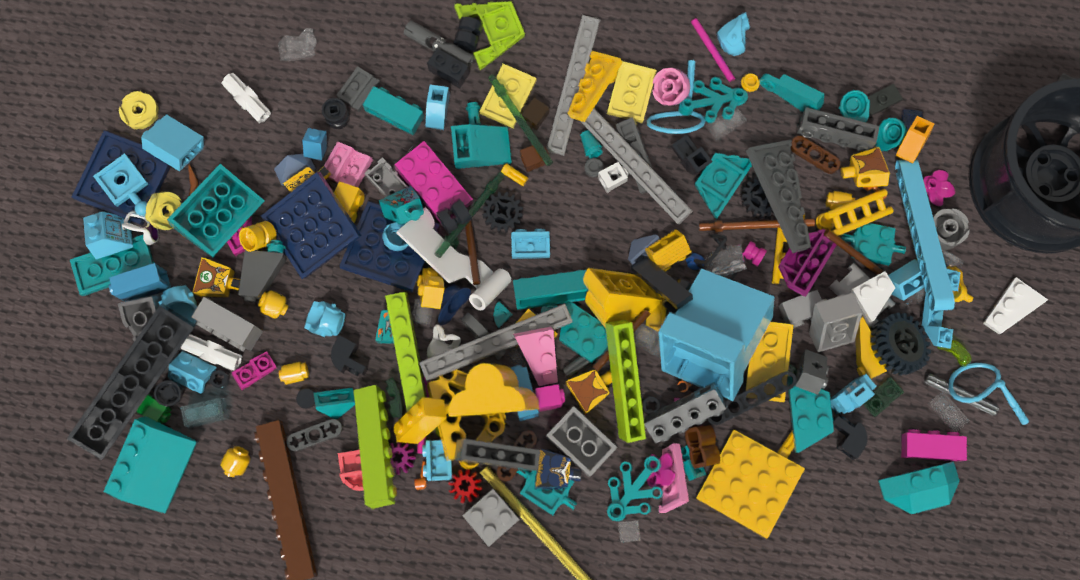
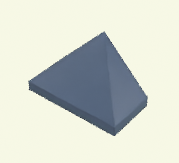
(291, 166)
(638, 246)

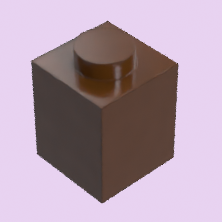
(531, 158)

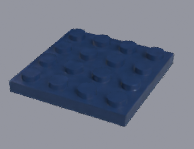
(106, 151)
(312, 225)
(376, 261)

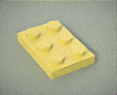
(518, 89)
(631, 92)

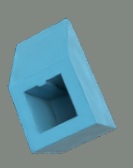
(437, 106)

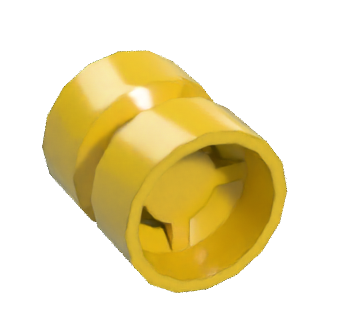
(257, 236)

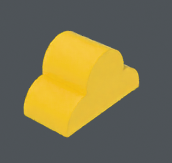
(618, 295)
(492, 391)

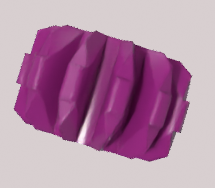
(405, 459)

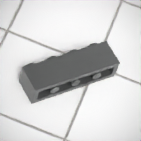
(497, 455)

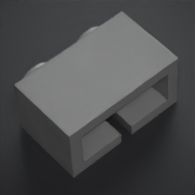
(799, 309)

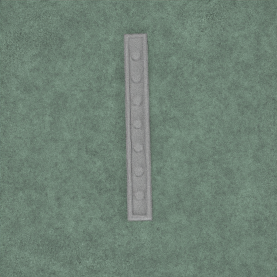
(580, 57)
(637, 167)
(492, 343)

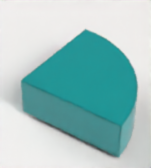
(501, 314)

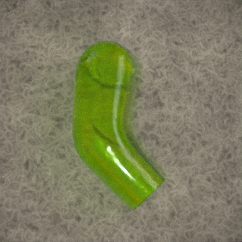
(959, 352)

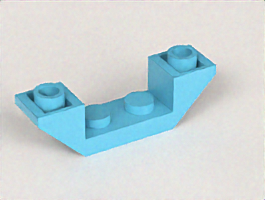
(933, 319)

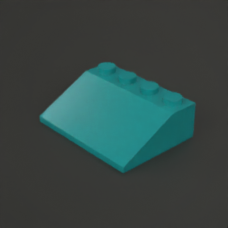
(215, 211)
(150, 465)

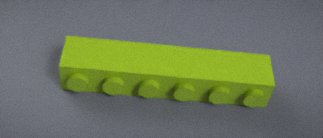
(406, 348)
(625, 380)
(374, 447)

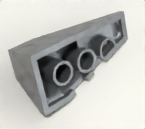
(138, 312)

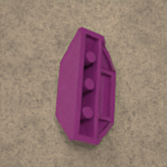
(803, 267)

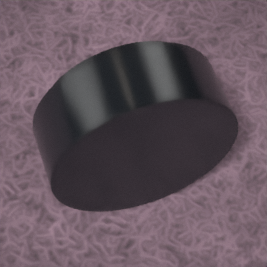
(305, 398)

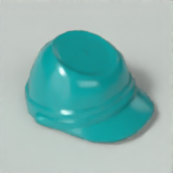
(855, 106)
(890, 134)

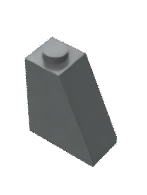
(258, 273)

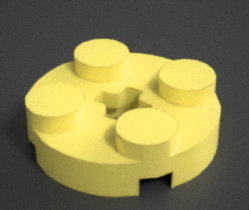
(130, 105)
(156, 204)

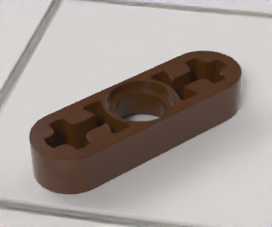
(813, 147)
(520, 440)

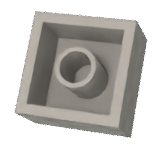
(490, 517)

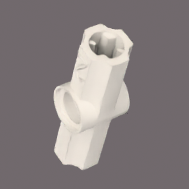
(246, 97)
(212, 352)

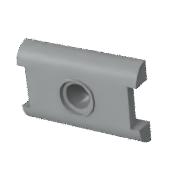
(851, 280)

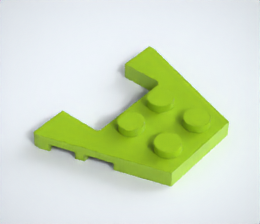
(500, 27)

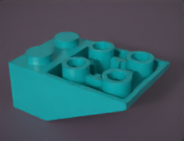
(480, 145)

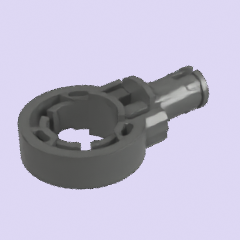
(478, 330)

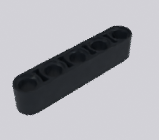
(761, 397)

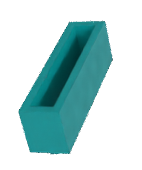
(550, 289)

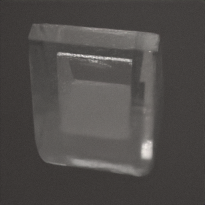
(516, 357)

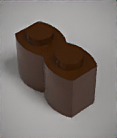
(702, 446)

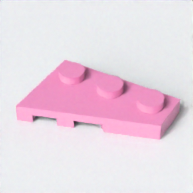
(539, 353)
(676, 493)

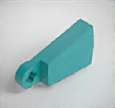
(793, 91)

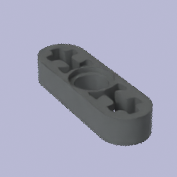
(302, 445)

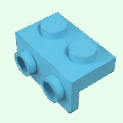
(530, 244)
(190, 371)
(436, 465)

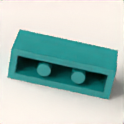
(393, 110)

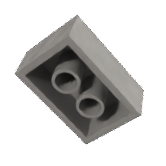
(835, 322)
(226, 325)
(581, 441)

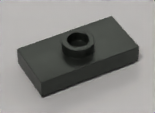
(884, 99)

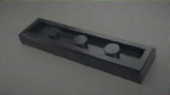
(662, 282)

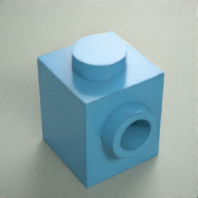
(314, 144)

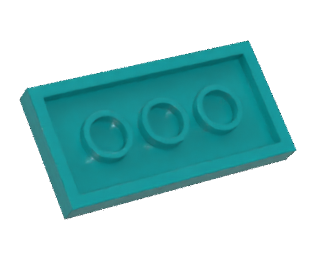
(94, 274)

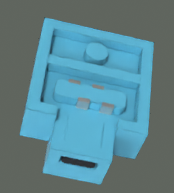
(853, 395)

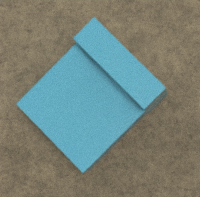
(715, 333)

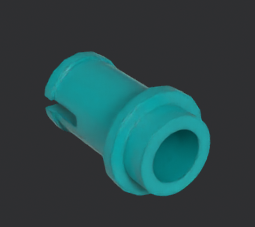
(473, 113)

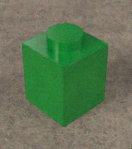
(154, 410)

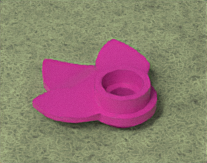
(940, 187)
(665, 475)

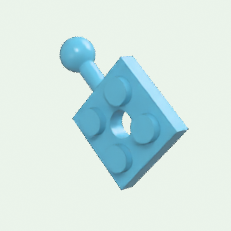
(133, 183)

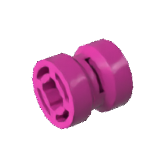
(754, 253)

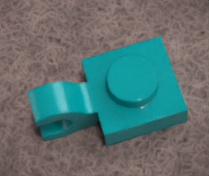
(689, 469)

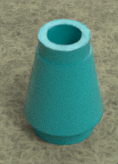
(591, 146)

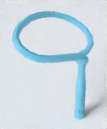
(690, 74)
(997, 383)

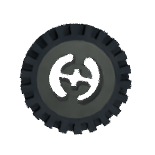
(907, 356)

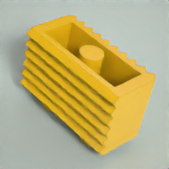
(668, 250)

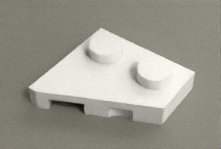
(873, 295)

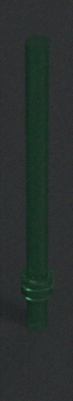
(501, 91)
(490, 189)

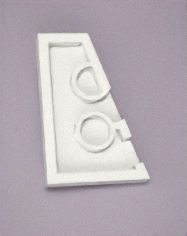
(1013, 306)

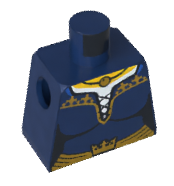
(554, 471)

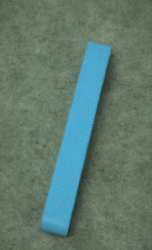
(924, 236)

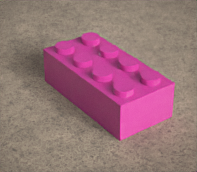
(431, 179)

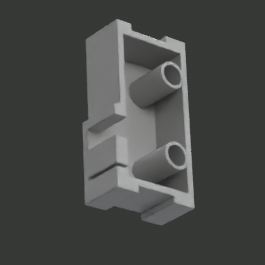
(388, 179)

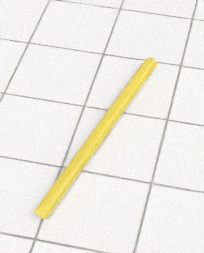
(526, 516)

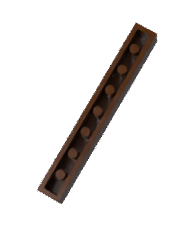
(286, 501)

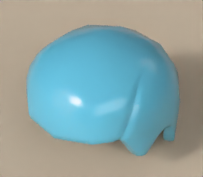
(392, 239)

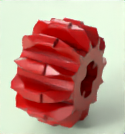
(471, 489)

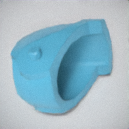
(733, 35)
(180, 300)
(325, 319)

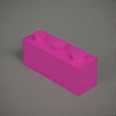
(933, 445)

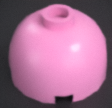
(671, 86)

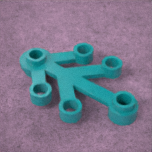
(714, 99)
(632, 490)

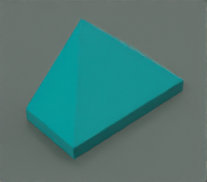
(334, 402)

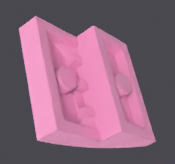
(347, 165)

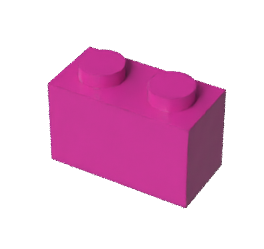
(550, 397)

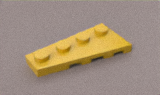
(596, 79)

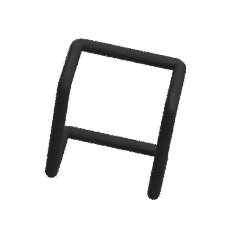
(721, 245)

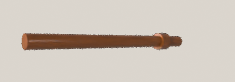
(719, 226)

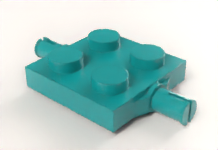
(875, 243)
(546, 499)

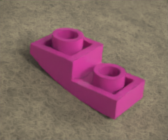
(254, 370)

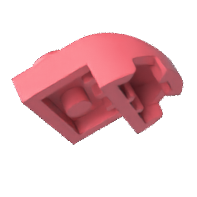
(351, 469)

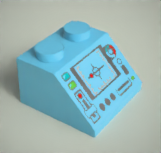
(105, 234)

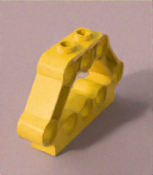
(441, 387)

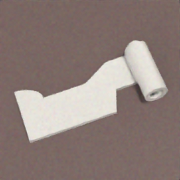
(453, 265)

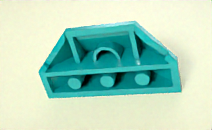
(921, 488)

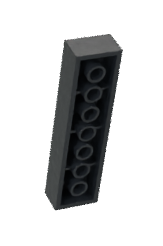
(131, 381)

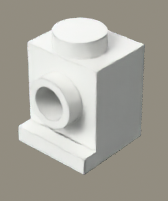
(613, 170)

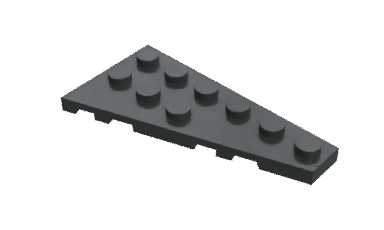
(782, 188)

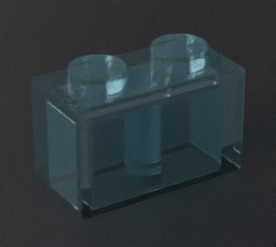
(204, 412)

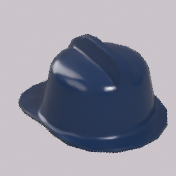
(452, 300)

